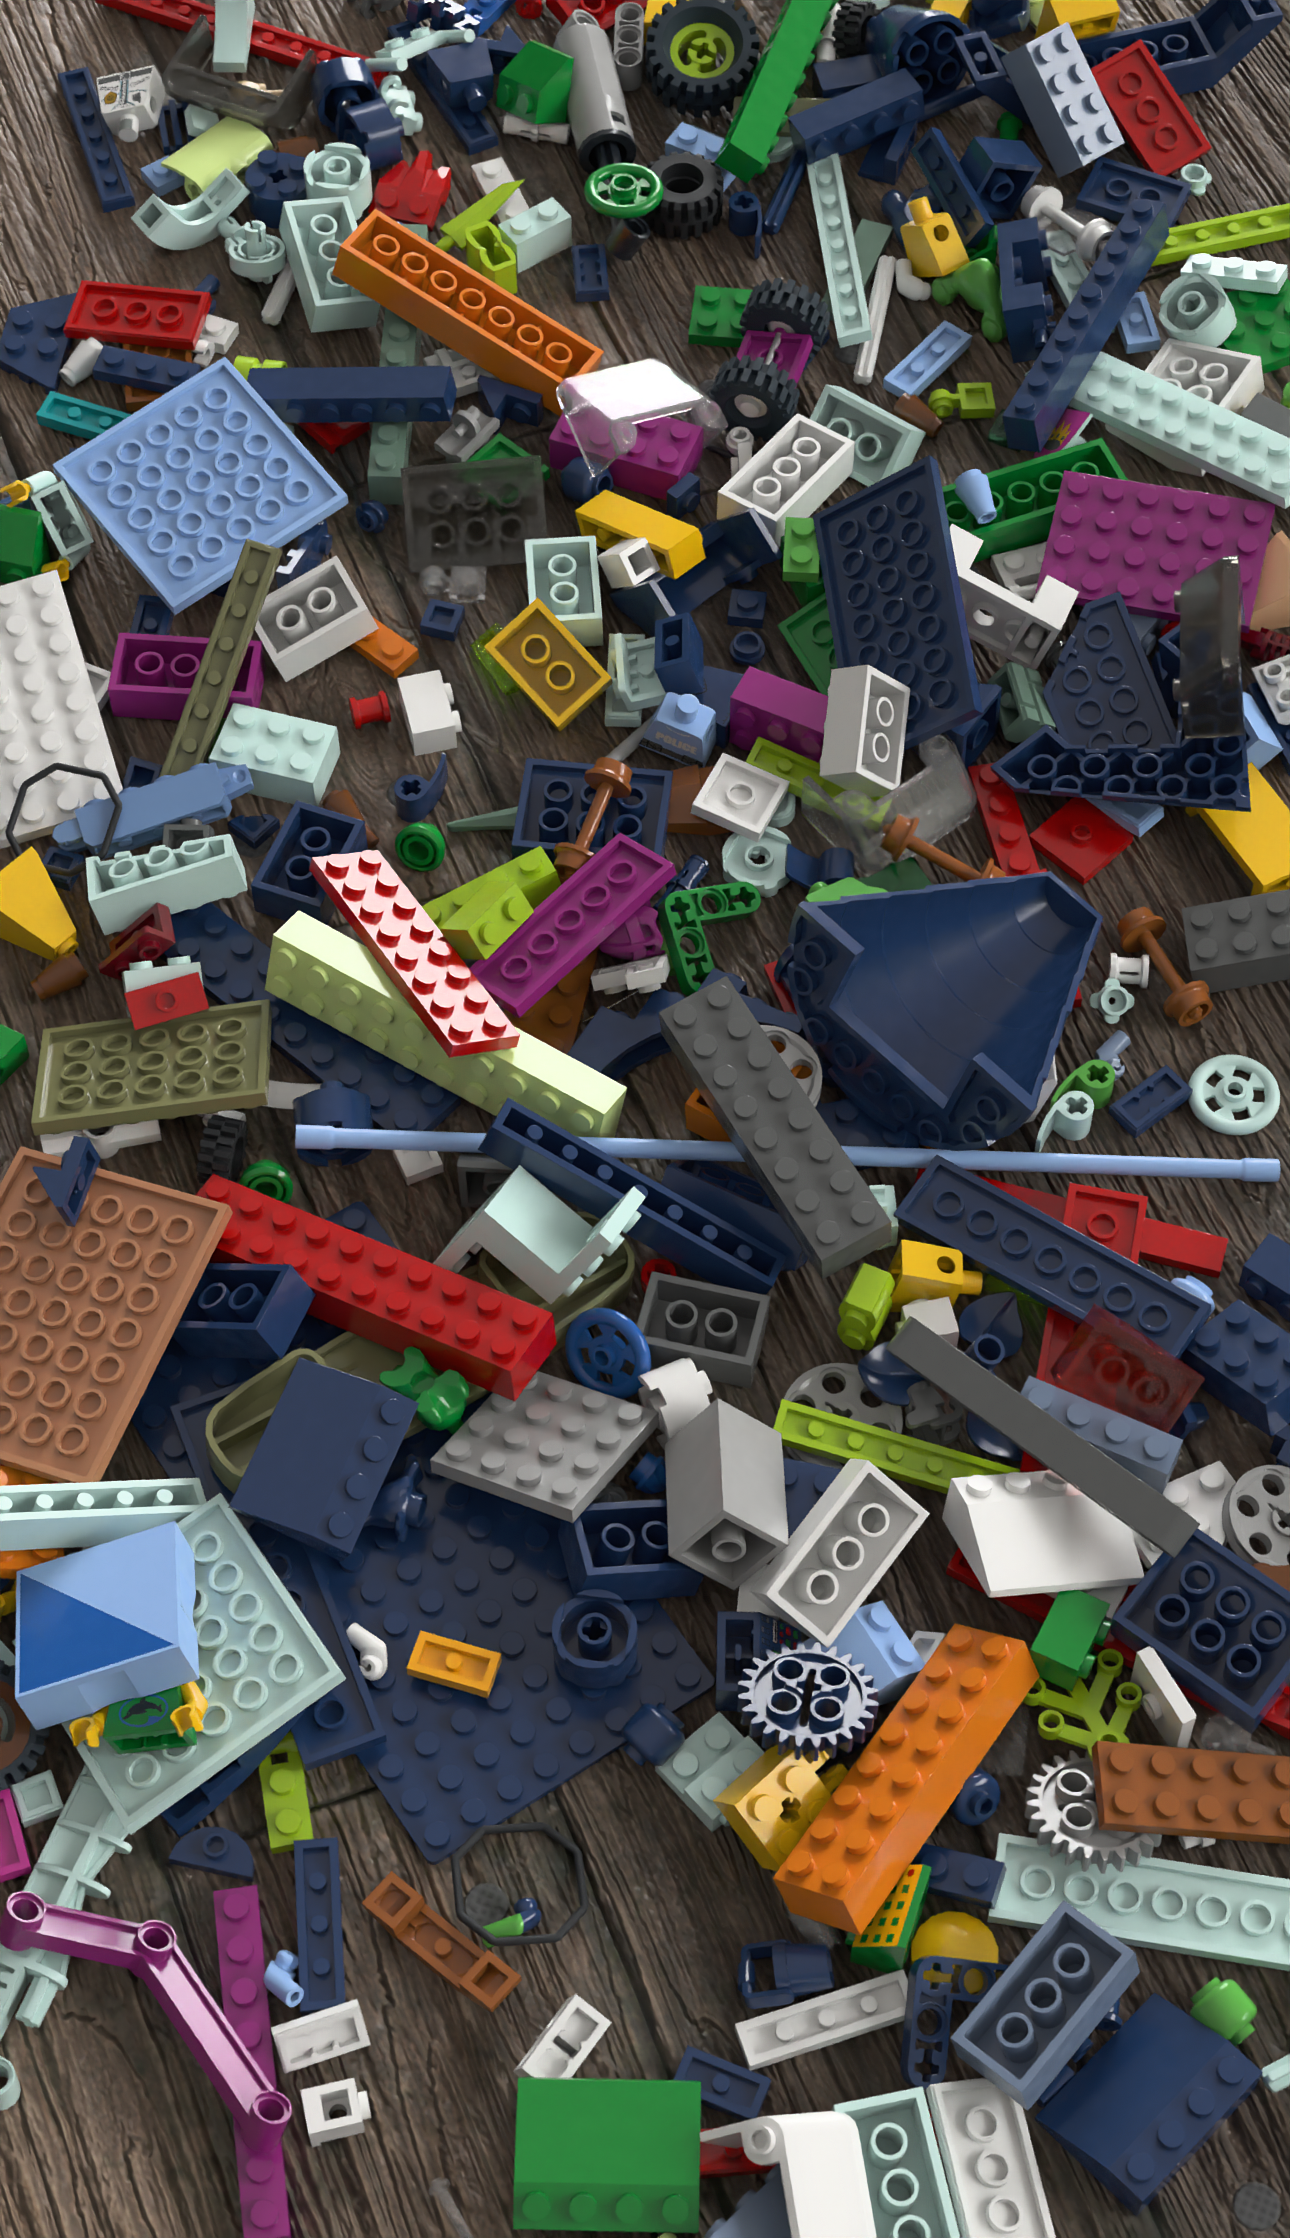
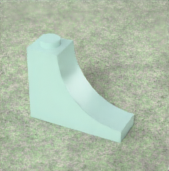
(232, 34)

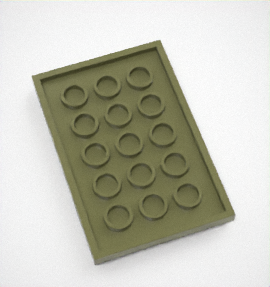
(164, 1071)

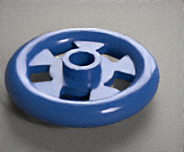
(636, 1352)

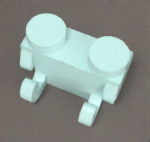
(401, 103)

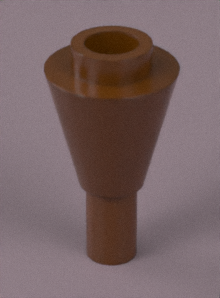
(343, 803)

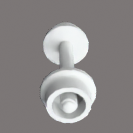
(1047, 203)

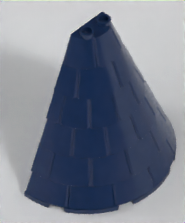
(943, 999)

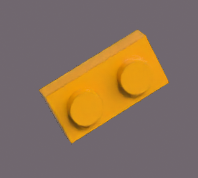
(454, 1664)

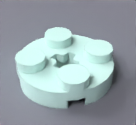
(766, 876)

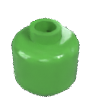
(1224, 2010)

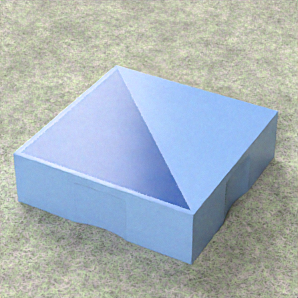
(105, 1625)

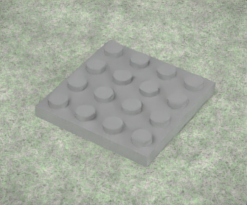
(548, 1446)

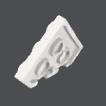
(1200, 1496)

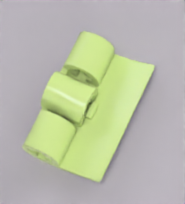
(225, 145)

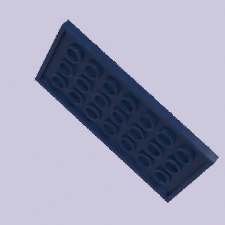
(900, 595)

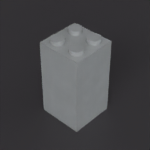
(725, 1494)

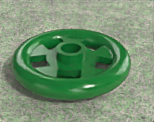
(623, 190)

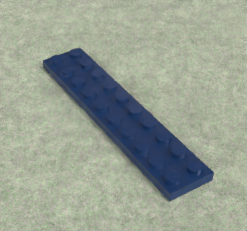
(236, 972)
(346, 1716)

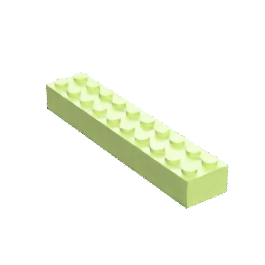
(352, 992)

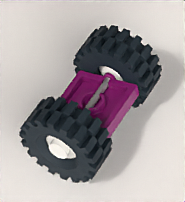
(780, 334)

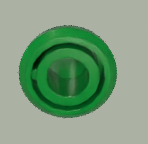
(420, 847)
(268, 1179)

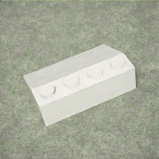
(1209, 372)
(1037, 1535)

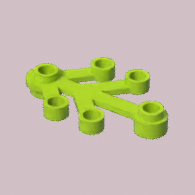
(1087, 1707)

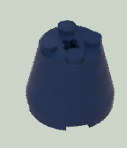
(920, 43)

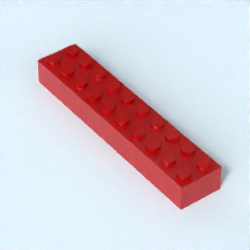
(388, 1292)

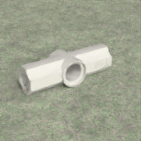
(107, 1144)

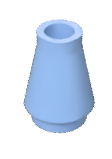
(975, 493)

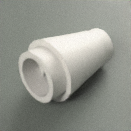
(81, 362)

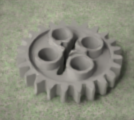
(1065, 1814)

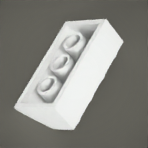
(840, 1551)

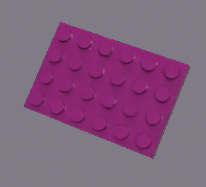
(1149, 541)

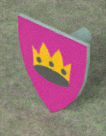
(1066, 432)

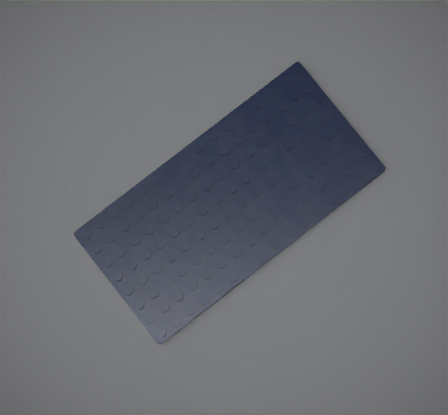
(468, 1574)

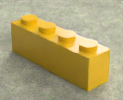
(616, 518)

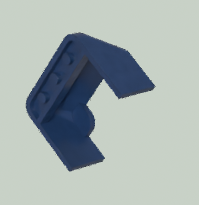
(732, 552)

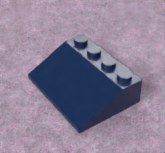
(558, 798)
(323, 1457)
(1213, 1627)
(1149, 2100)

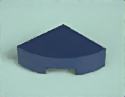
(254, 829)

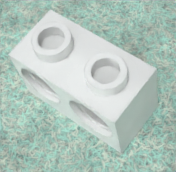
(564, 2041)

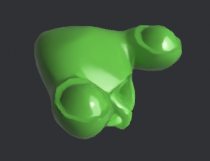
(981, 289)

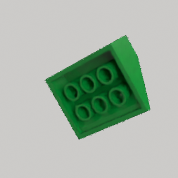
(607, 2155)

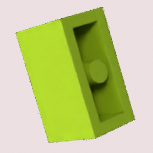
(487, 920)

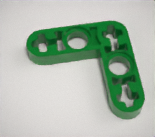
(694, 918)

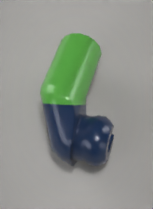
(524, 1920)

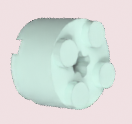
(338, 173)
(1197, 310)

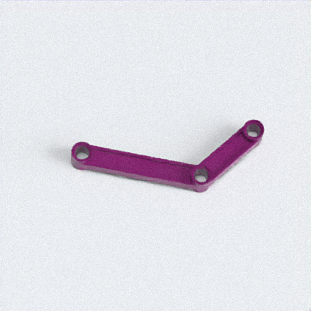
(153, 1956)

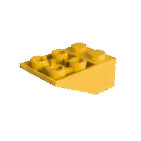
(1085, 17)

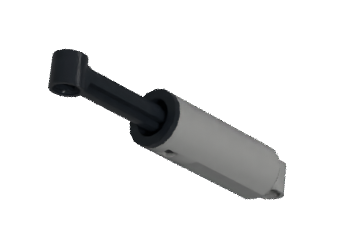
(600, 117)

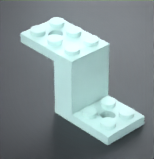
(540, 1235)

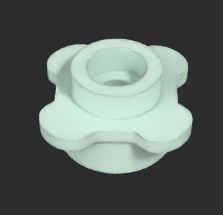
(1197, 176)
(1122, 998)

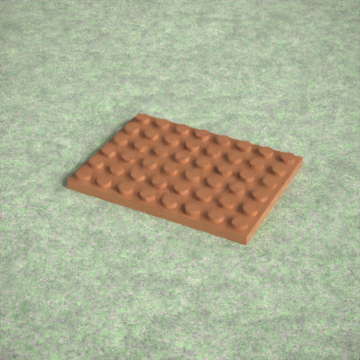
(89, 1310)

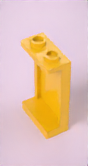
(1256, 838)

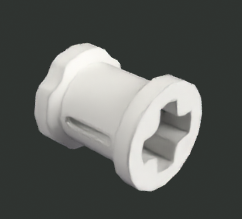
(1129, 969)

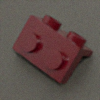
(139, 942)

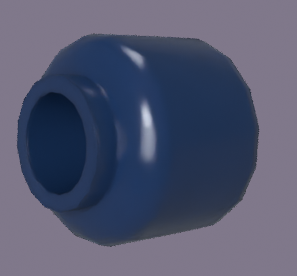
(580, 484)
(653, 1734)
(976, 1799)

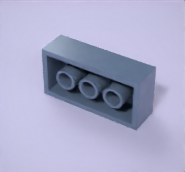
(1062, 100)
(1045, 2004)

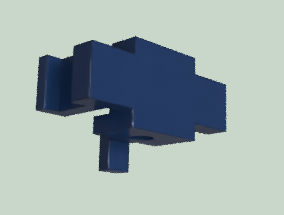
(443, 15)

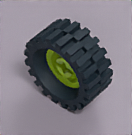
(707, 29)

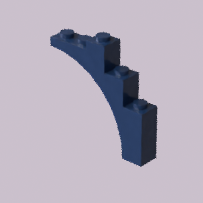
(619, 1044)

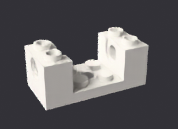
(1017, 627)

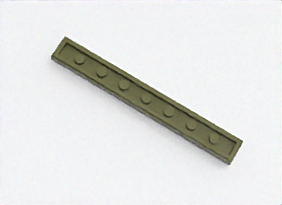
(222, 657)

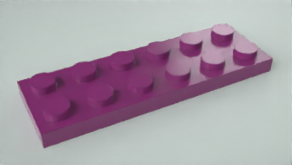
(572, 923)

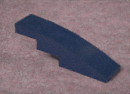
(206, 1797)

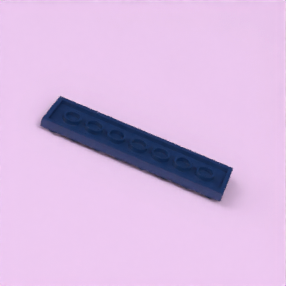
(1046, 1256)

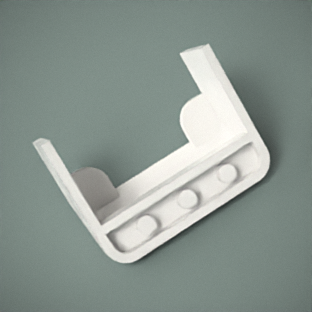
(818, 2168)

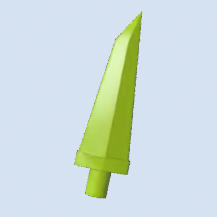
(480, 211)

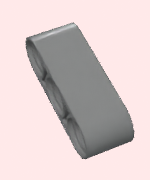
(629, 45)

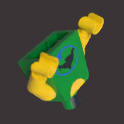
(146, 1723)

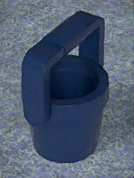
(797, 1971)

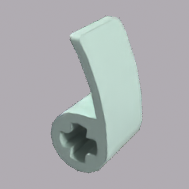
(1068, 1117)

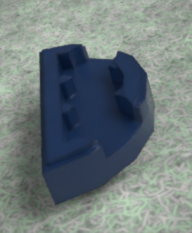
(215, 1852)

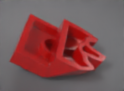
(413, 192)

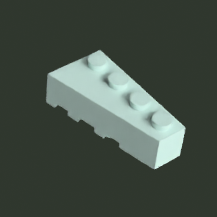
(177, 878)

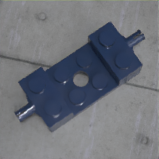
(1023, 287)

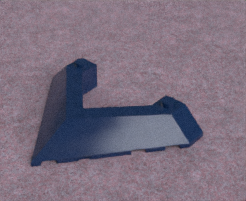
(1185, 774)

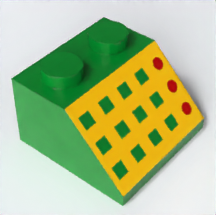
(891, 1931)

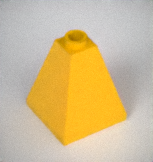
(32, 909)

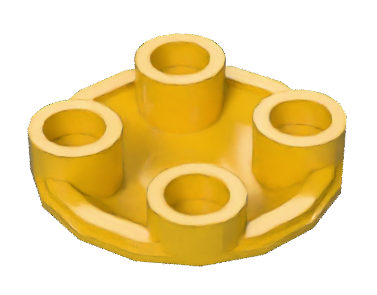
(955, 1937)

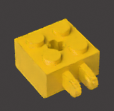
(777, 1802)

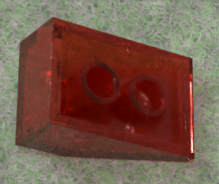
(1125, 1371)

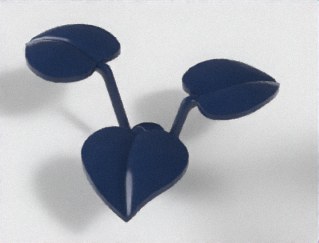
(994, 1334)

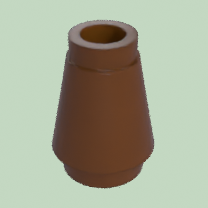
(916, 413)
(60, 976)

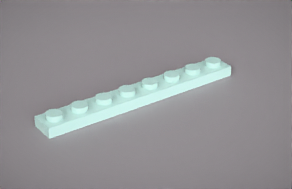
(839, 252)

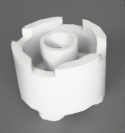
(675, 1393)

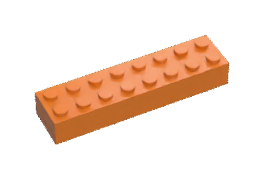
(462, 308)
(906, 1778)

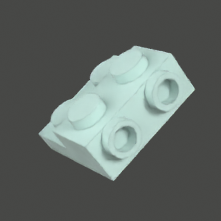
(707, 1766)

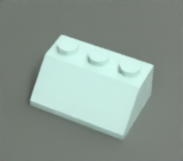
(881, 439)

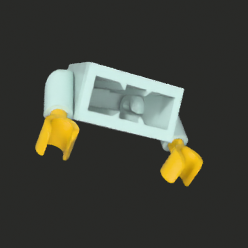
(60, 516)

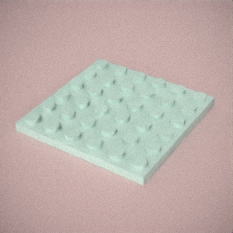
(254, 1670)

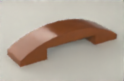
(439, 1944)

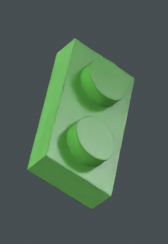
(800, 551)

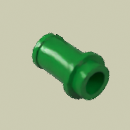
(1009, 126)

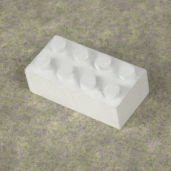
(789, 475)

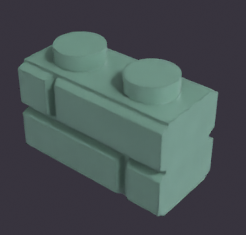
(1022, 702)

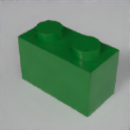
(1068, 1638)

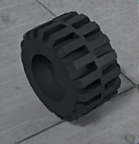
(690, 196)

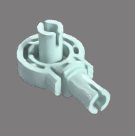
(251, 250)

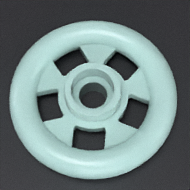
(1223, 1119)

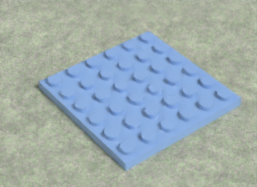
(196, 480)

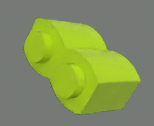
(491, 256)
(865, 1307)

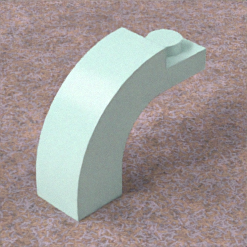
(194, 222)

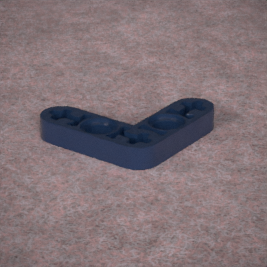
(940, 2002)

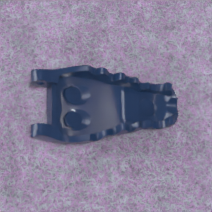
(1007, 20)

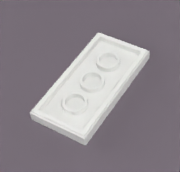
(988, 2161)

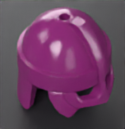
(635, 936)

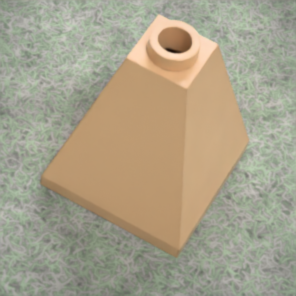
(1273, 592)

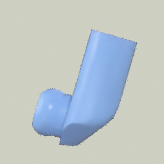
(280, 1978)

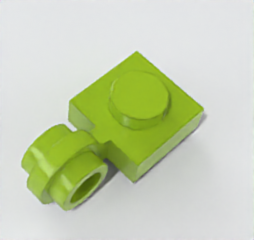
(971, 399)

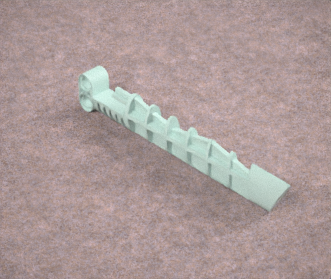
(62, 1876)

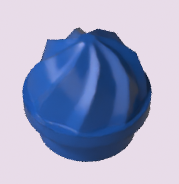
(650, 1474)

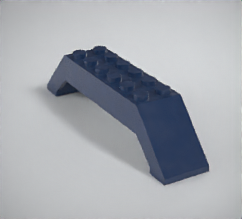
(1189, 50)

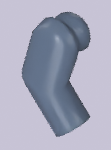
(1111, 1049)

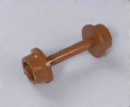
(609, 779)
(900, 836)
(1188, 1001)

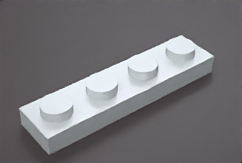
(823, 2020)

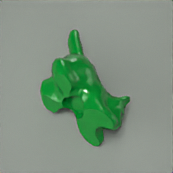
(439, 1397)

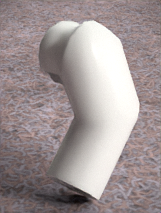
(910, 285)
(372, 1652)

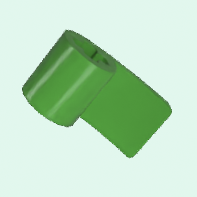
(1093, 1078)

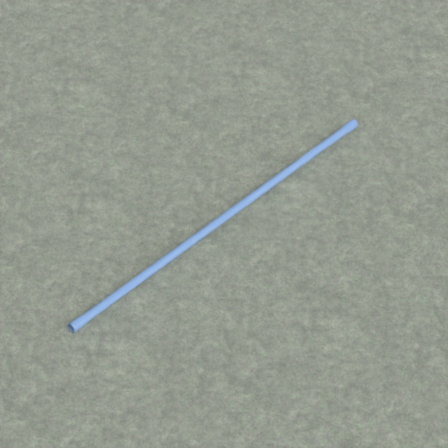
(1244, 1169)

